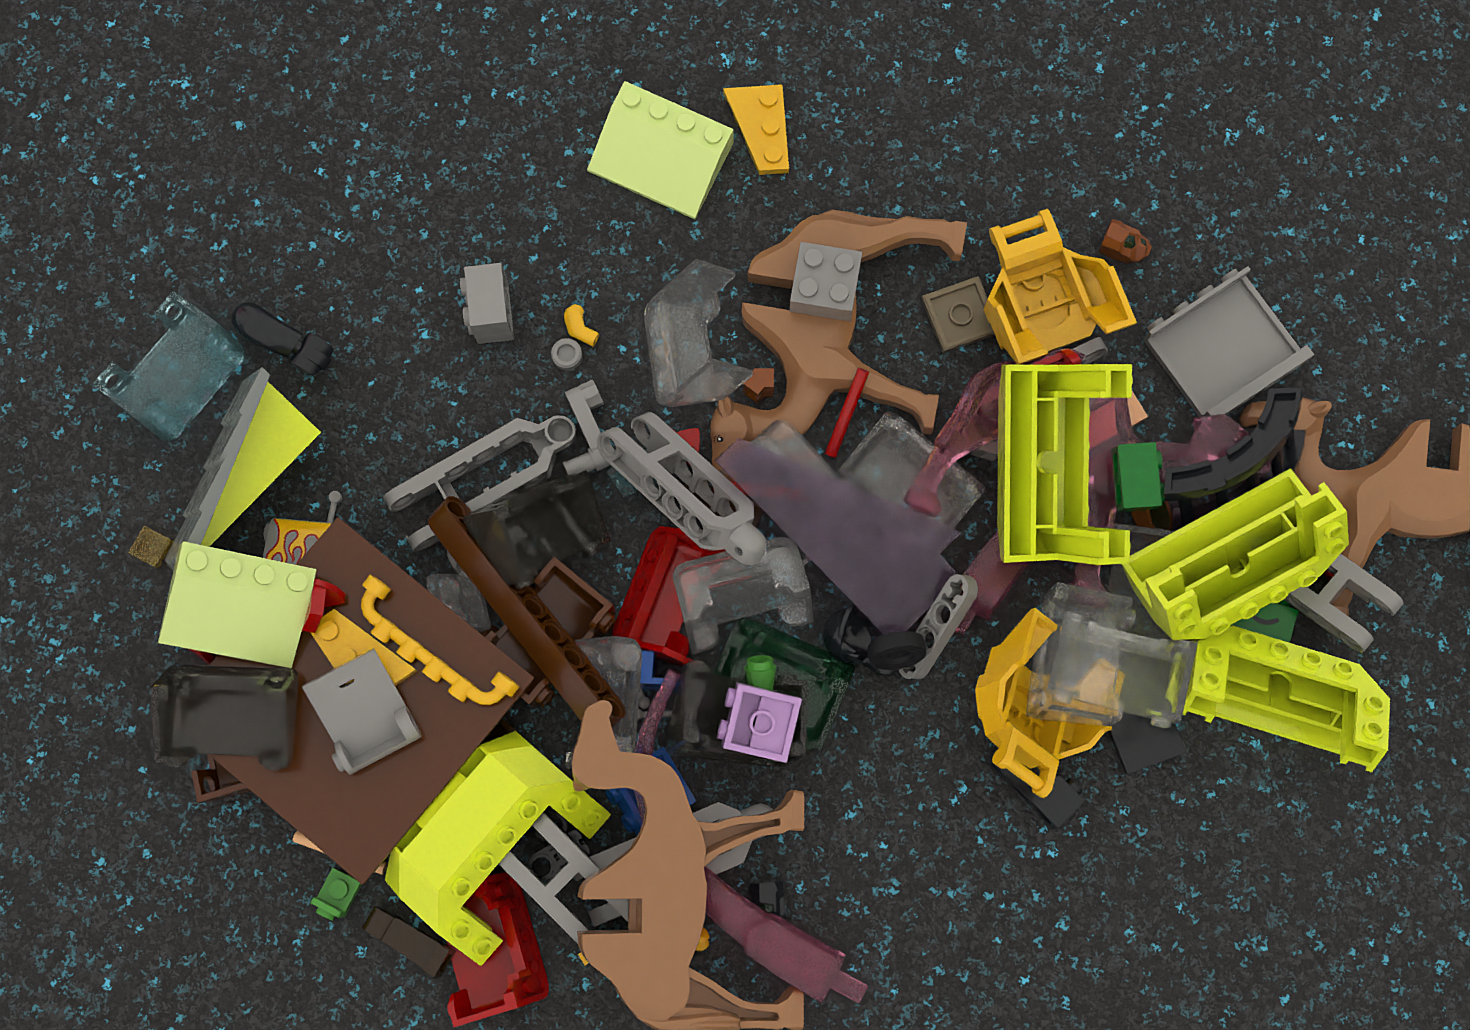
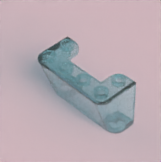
(177, 372)

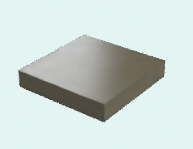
(958, 314)

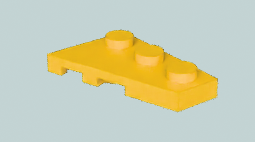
(762, 123)
(344, 641)

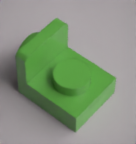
(336, 895)

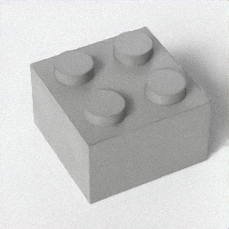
(825, 281)
(487, 302)

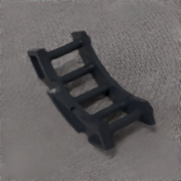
(1271, 440)

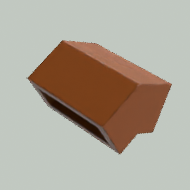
(760, 384)

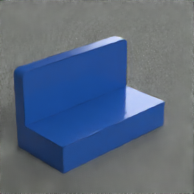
(648, 673)

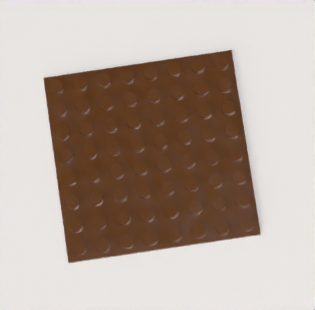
(369, 812)

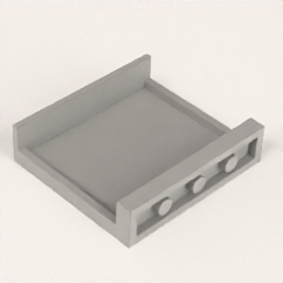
(1224, 346)

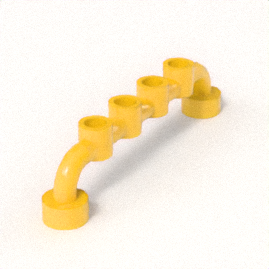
(435, 667)

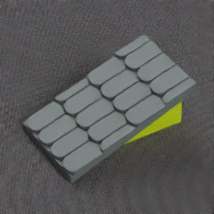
(254, 447)

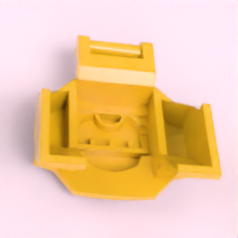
(1050, 293)
(1003, 704)

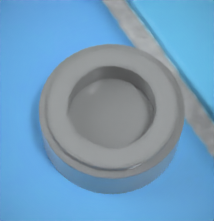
(566, 354)

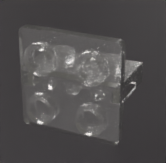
(461, 597)

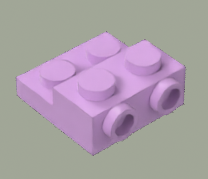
(759, 722)

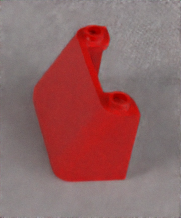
(514, 970)

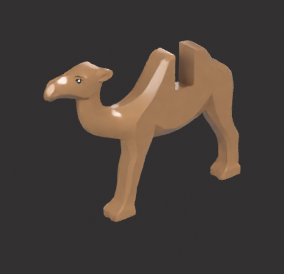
(815, 347)
(1392, 493)
(669, 892)

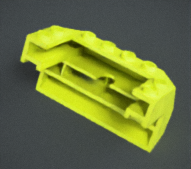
(1047, 463)
(1239, 557)
(1290, 694)
(473, 829)

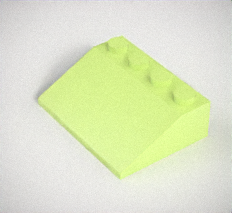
(660, 150)
(236, 605)

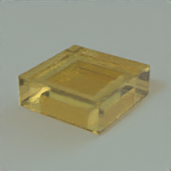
(150, 547)

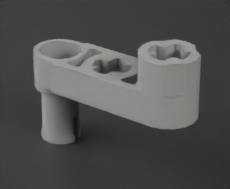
(582, 401)

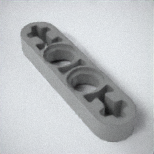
(933, 622)

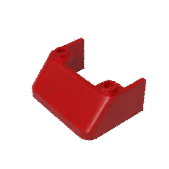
(651, 604)

